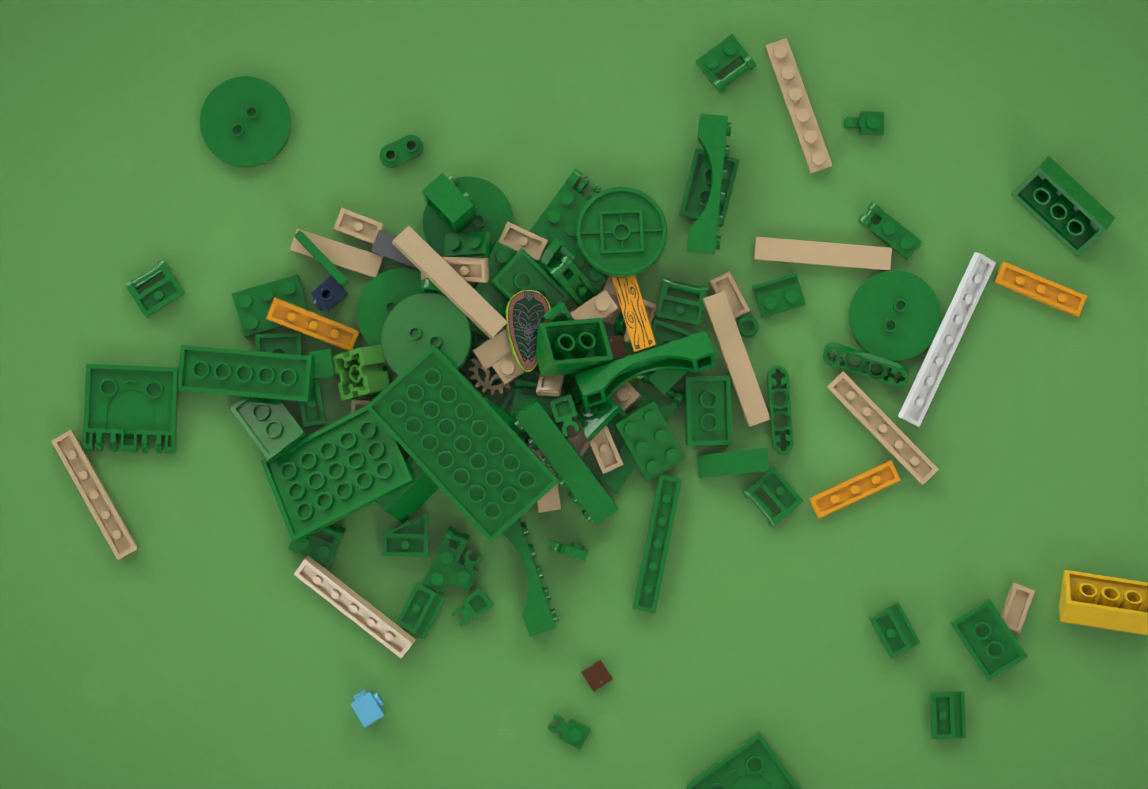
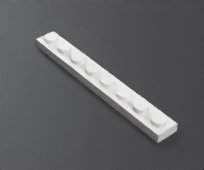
(947, 339)

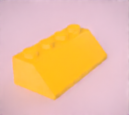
(1104, 602)

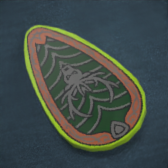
(523, 316)

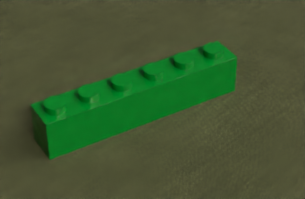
(566, 461)

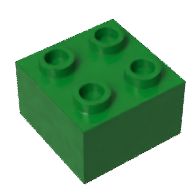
(449, 202)

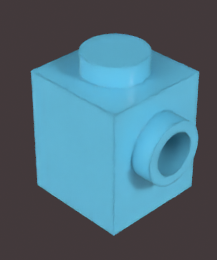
(368, 707)

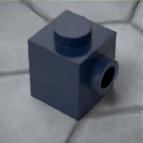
(328, 294)

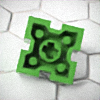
(361, 372)

